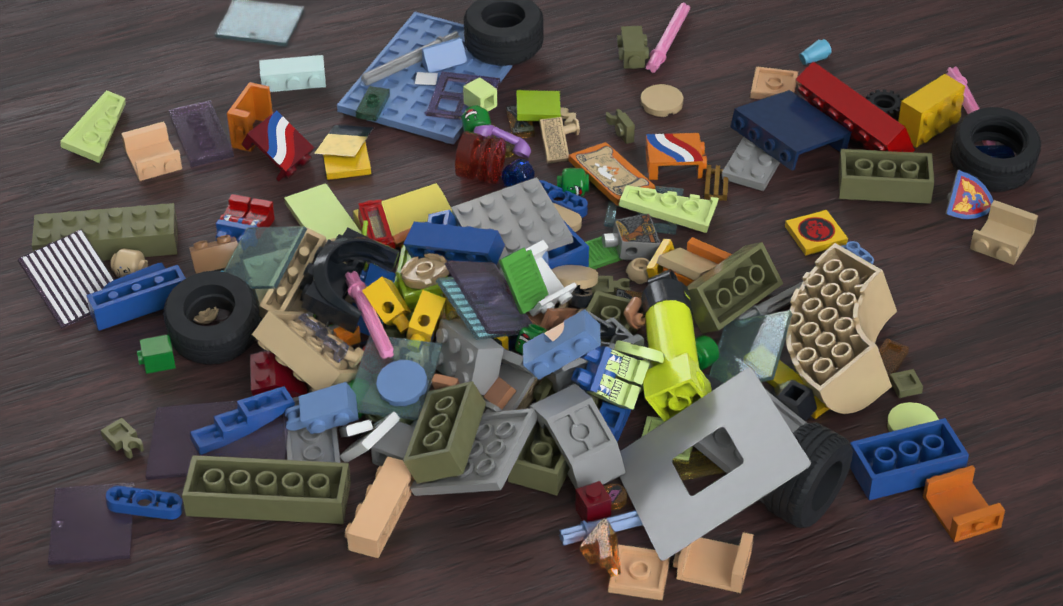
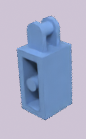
(323, 409)

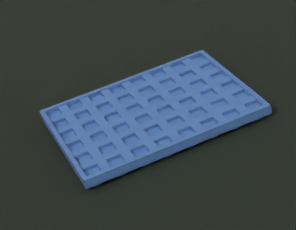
(410, 100)

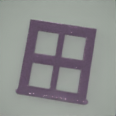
(439, 94)

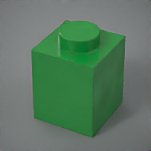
(156, 354)

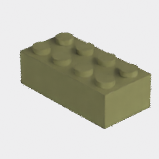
(885, 176)
(733, 287)
(445, 432)

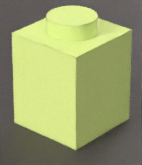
(480, 94)

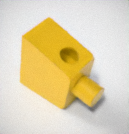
(385, 295)
(426, 317)

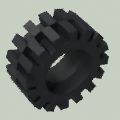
(886, 102)

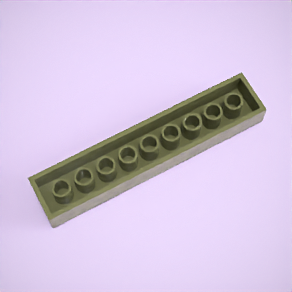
(540, 460)

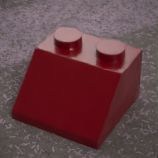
(270, 374)

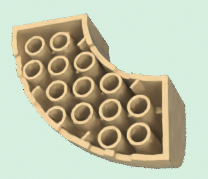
(836, 330)

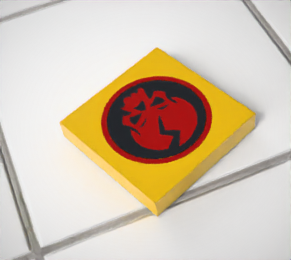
(815, 232)

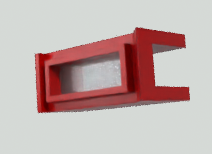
(377, 222)

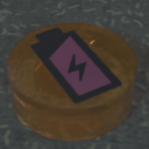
(618, 495)

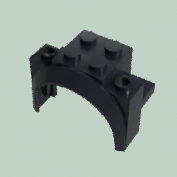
(325, 283)

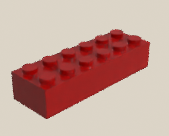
(847, 107)

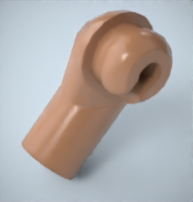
(632, 315)

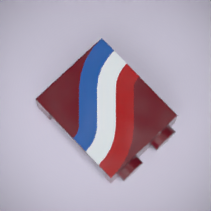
(280, 144)

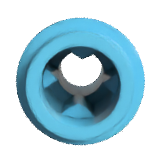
(817, 51)

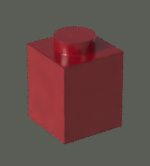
(593, 502)

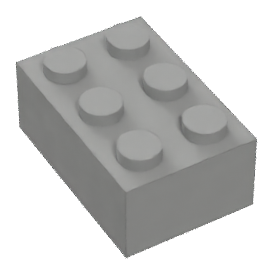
(466, 357)

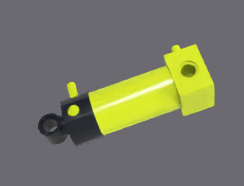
(670, 330)

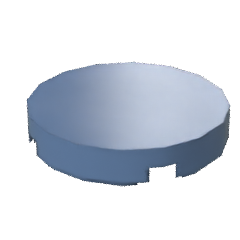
(402, 382)

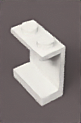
(556, 290)

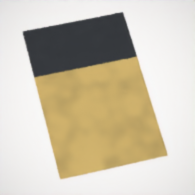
(344, 140)

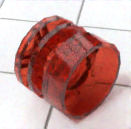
(480, 157)

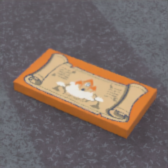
(609, 170)

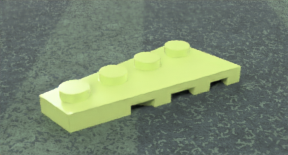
(95, 128)
(680, 210)

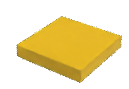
(347, 166)

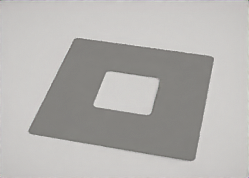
(759, 433)

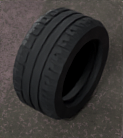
(1002, 127)

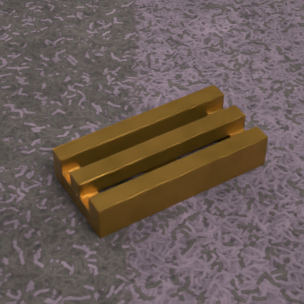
(717, 172)

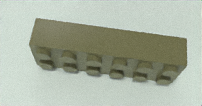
(141, 228)
(267, 489)

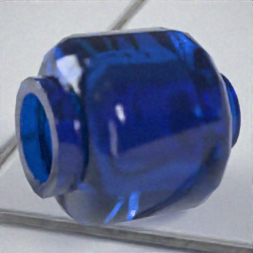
(517, 172)

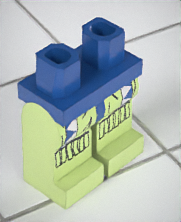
(600, 376)

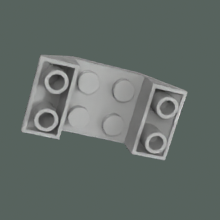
(581, 436)

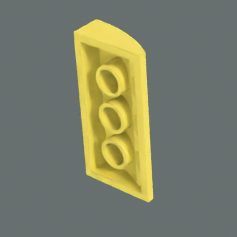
(411, 207)

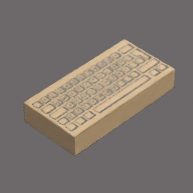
(554, 140)

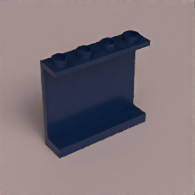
(788, 127)

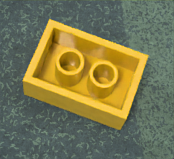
(932, 109)

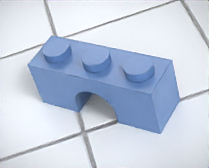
(578, 337)

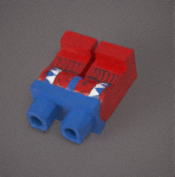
(244, 214)

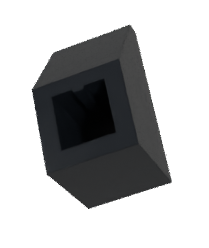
(796, 397)

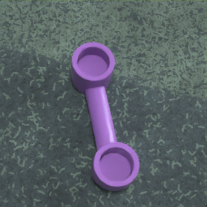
(520, 148)

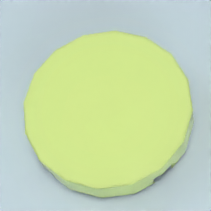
(639, 351)
(909, 415)

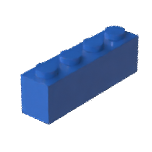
(454, 242)
(133, 297)

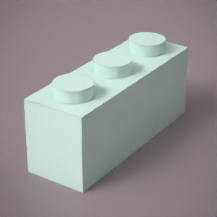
(293, 73)

